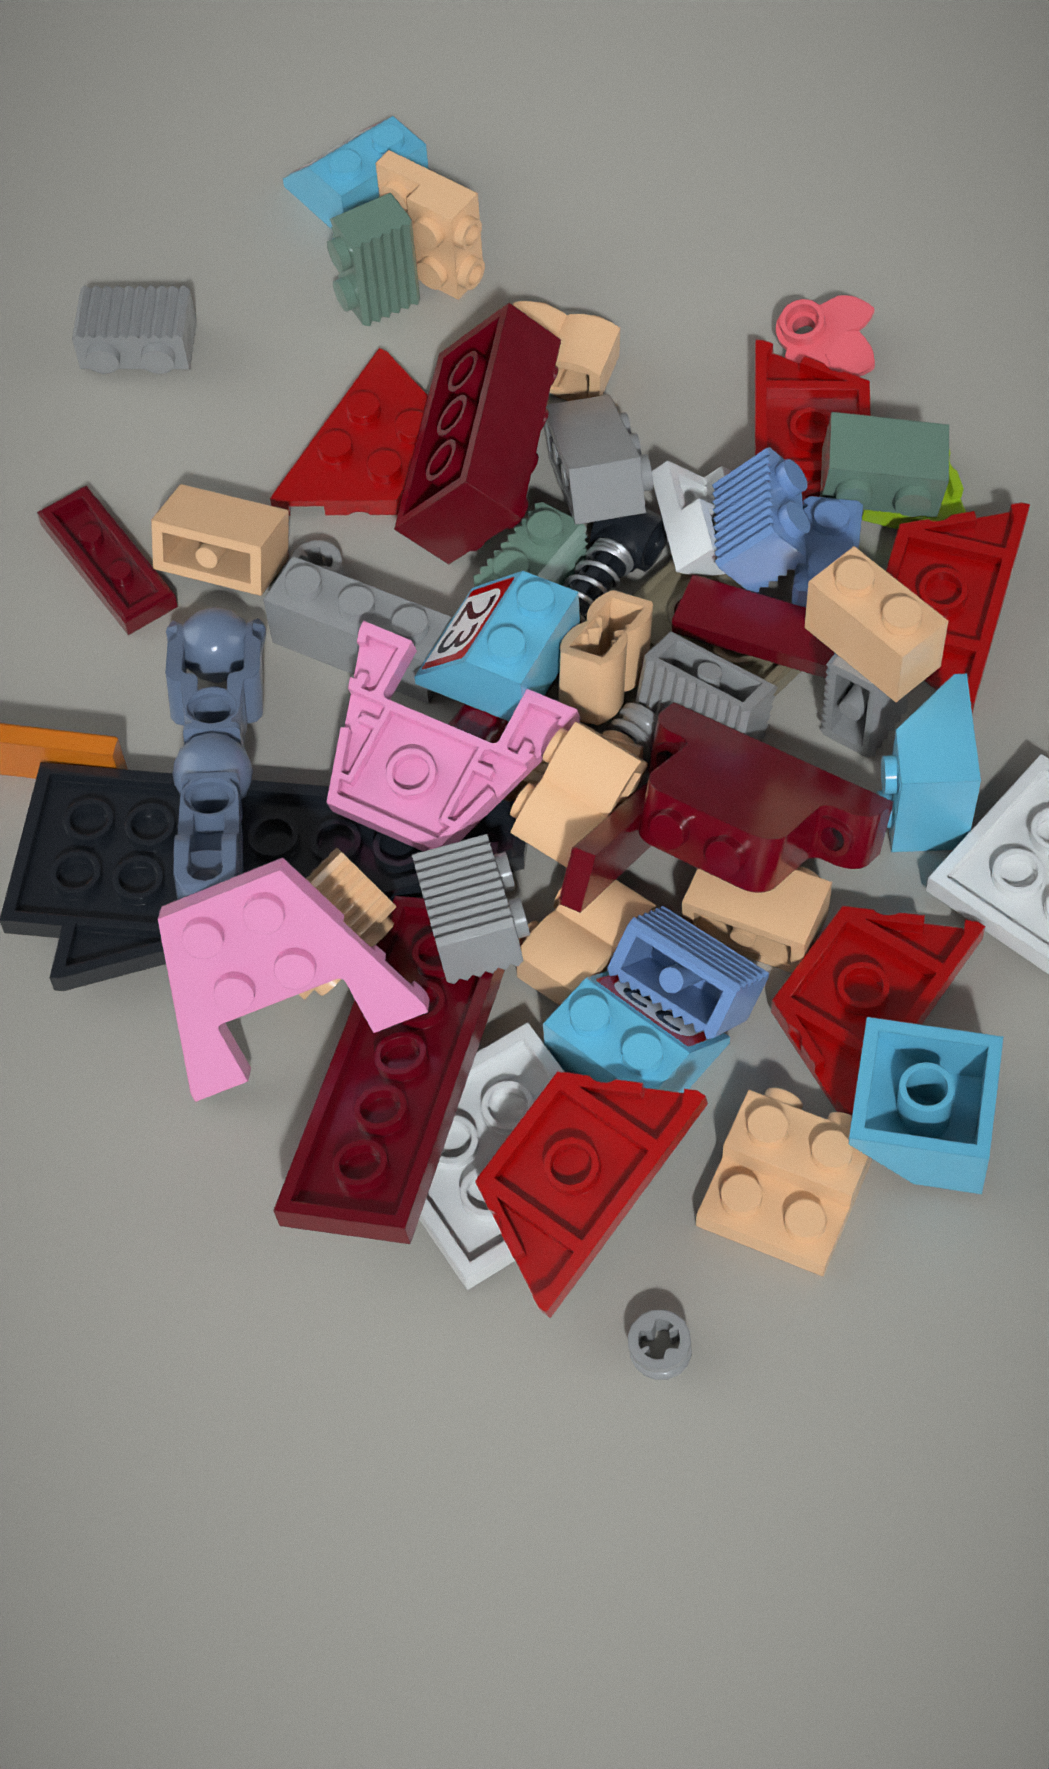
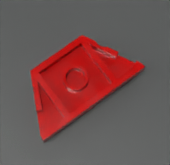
(796, 407)
(362, 448)
(964, 575)
(861, 970)
(578, 1172)

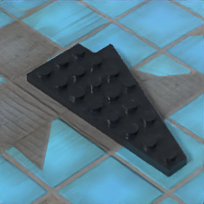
(102, 860)

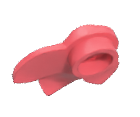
(835, 334)

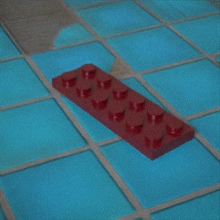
(388, 1099)

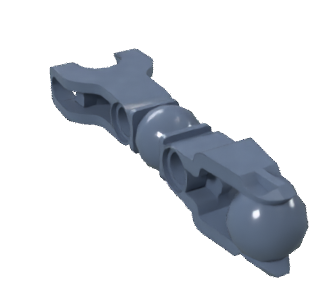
(213, 764)

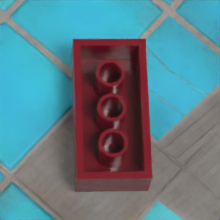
(479, 435)

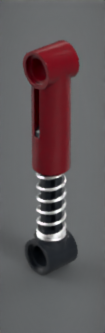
(615, 551)

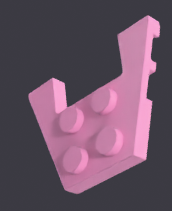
(417, 773)
(258, 945)

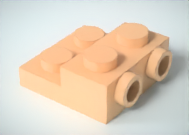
(443, 223)
(785, 1181)

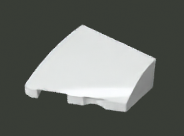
(688, 516)

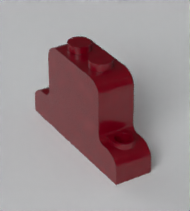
(751, 807)

